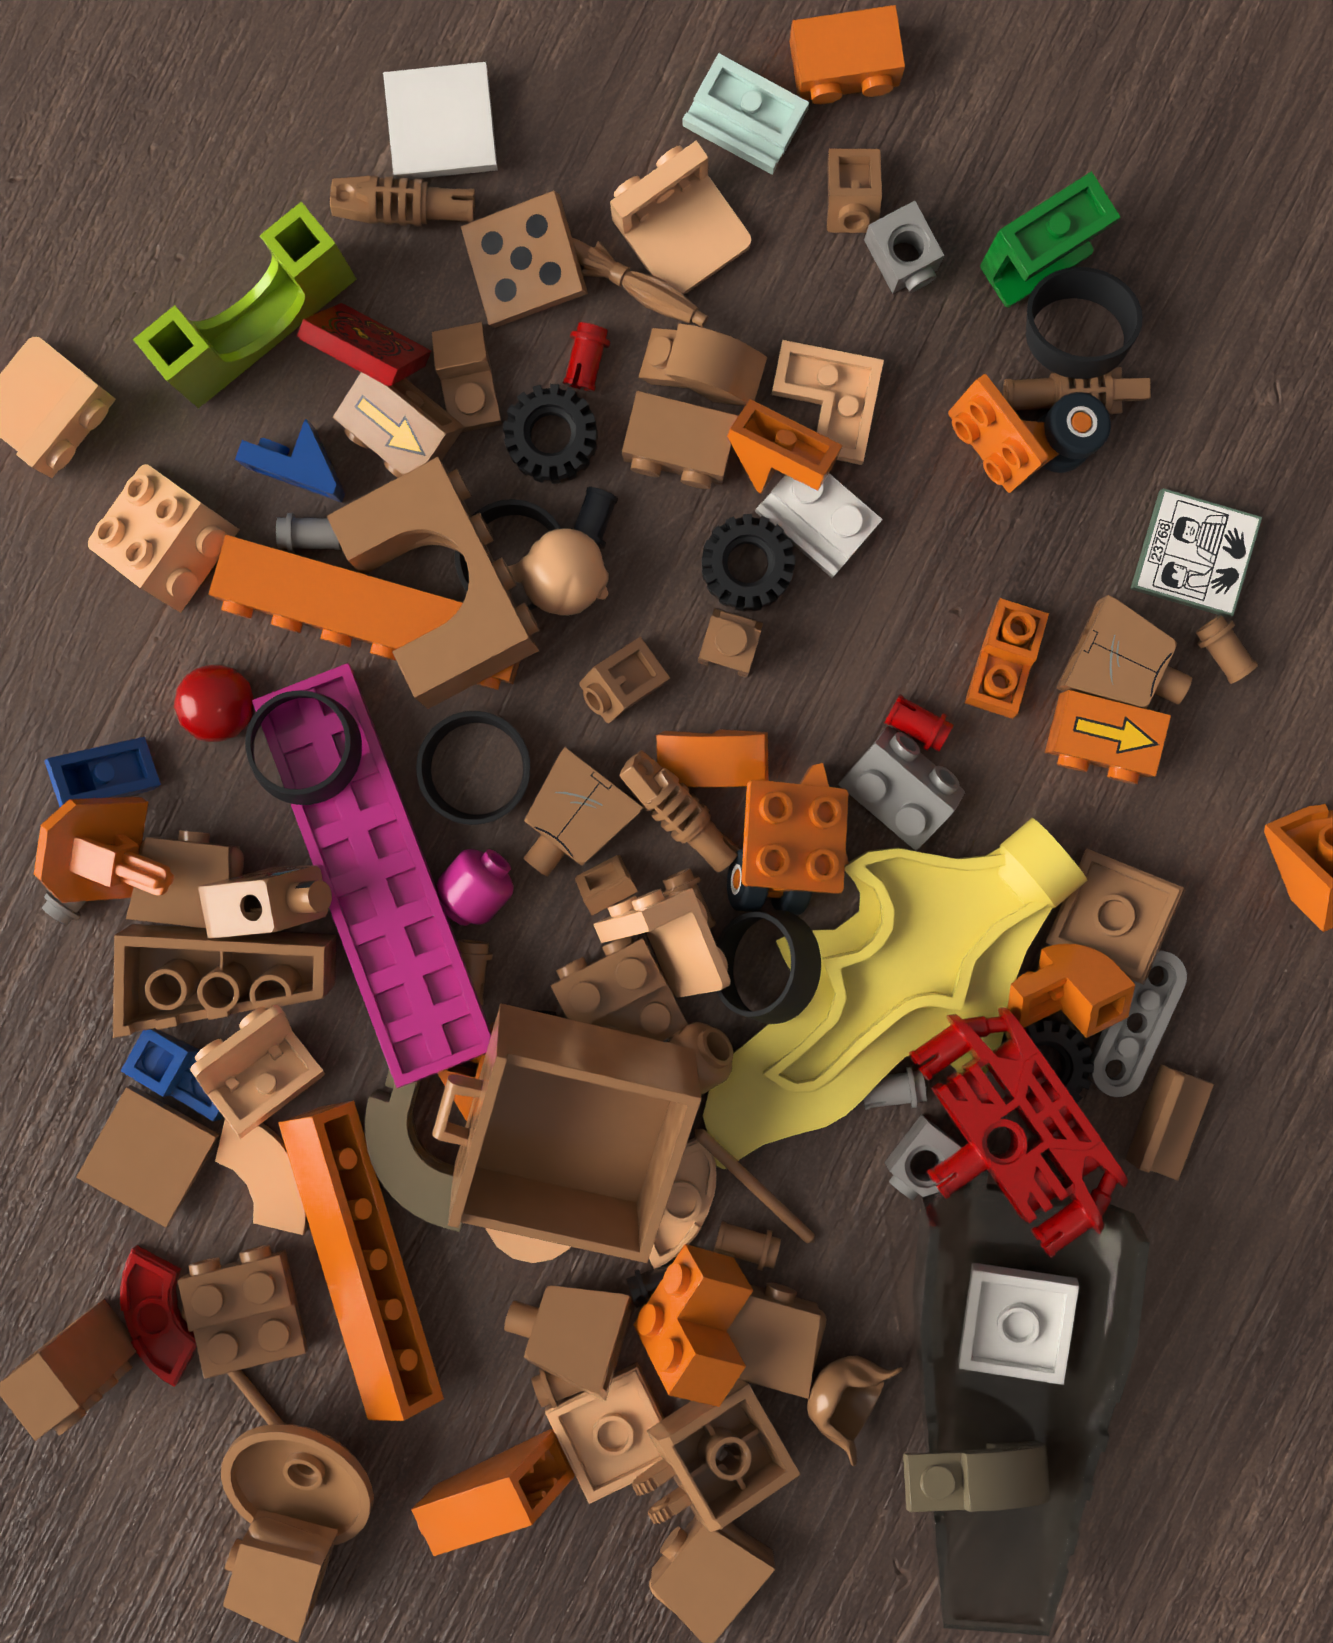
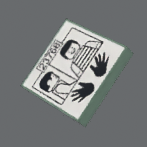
(1196, 553)

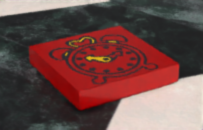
(364, 344)

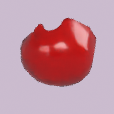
(214, 703)

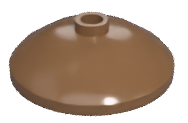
(298, 1476)

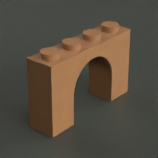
(489, 626)

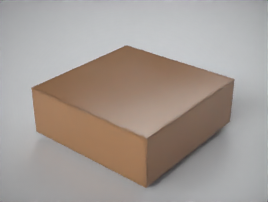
(605, 884)

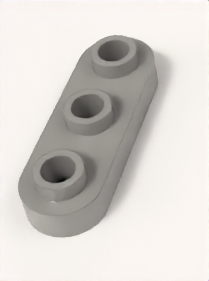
(1138, 1047)

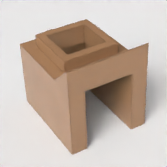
(730, 641)

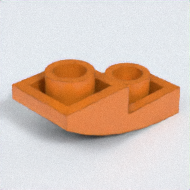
(1006, 658)
(714, 759)

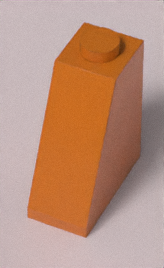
(494, 1495)

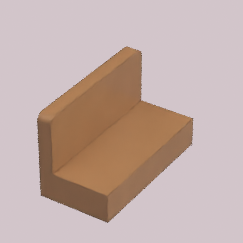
(1169, 1122)

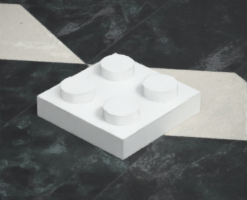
(1018, 1323)

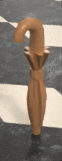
(646, 289)

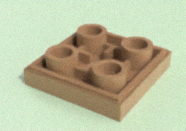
(148, 1156)

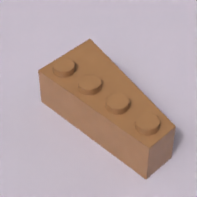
(184, 976)
(69, 1372)

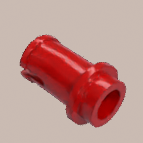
(586, 356)
(919, 723)

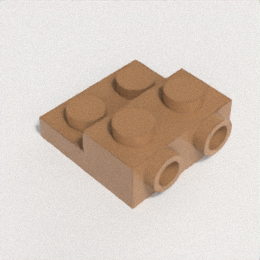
(620, 991)
(243, 1311)

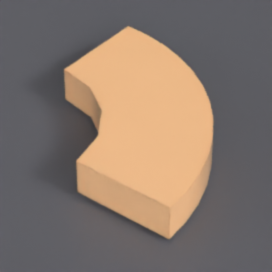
(266, 1169)
(687, 1203)

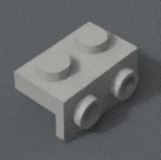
(903, 787)

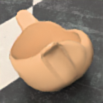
(563, 572)

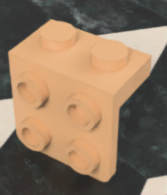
(679, 220)
(48, 406)
(161, 537)
(678, 936)
(255, 1069)

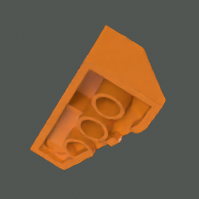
(1305, 860)

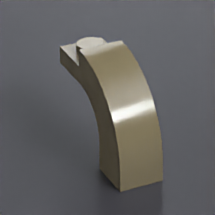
(401, 1161)
(978, 1480)

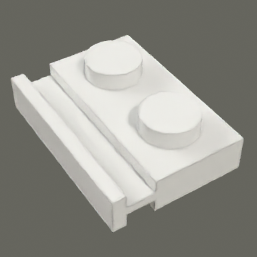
(820, 523)

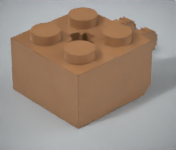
(714, 1488)

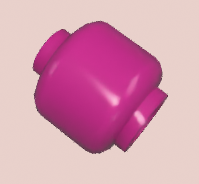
(475, 886)

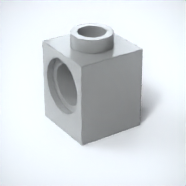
(909, 227)
(920, 1137)

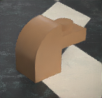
(704, 362)

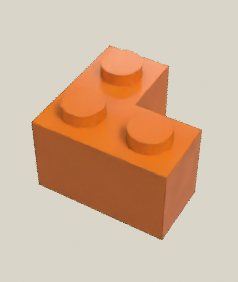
(689, 1322)

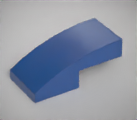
(164, 1067)

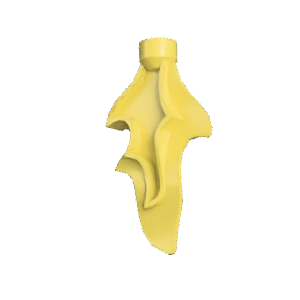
(923, 946)

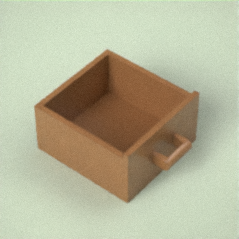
(571, 1133)

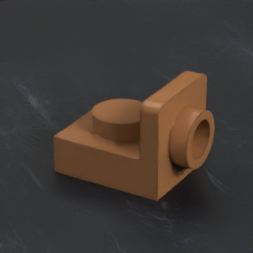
(853, 189)
(622, 680)

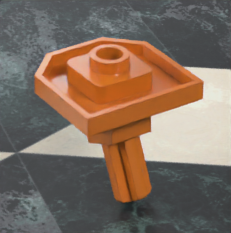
(93, 851)

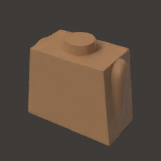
(193, 865)
(778, 1339)
(279, 1572)
(709, 1575)

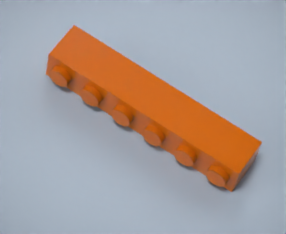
(330, 599)
(361, 1262)

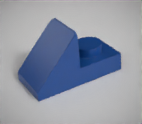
(306, 468)
(103, 771)

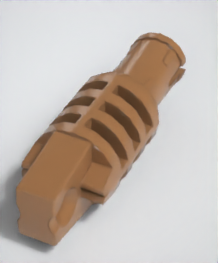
(399, 201)
(1045, 392)
(677, 810)

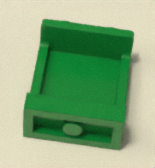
(1048, 239)

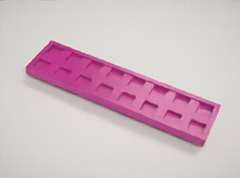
(378, 885)

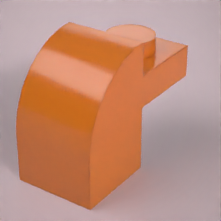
(1079, 983)

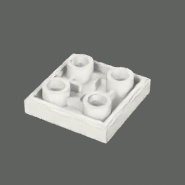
(440, 121)

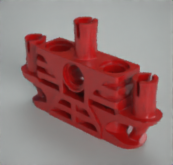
(1045, 1109)

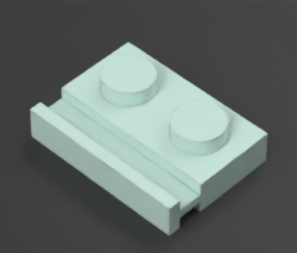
(745, 113)

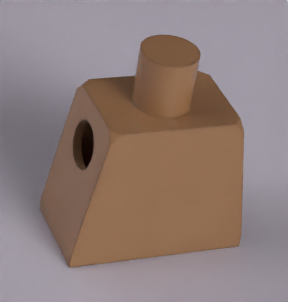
(574, 1334)

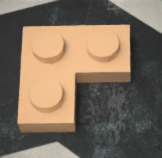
(837, 381)

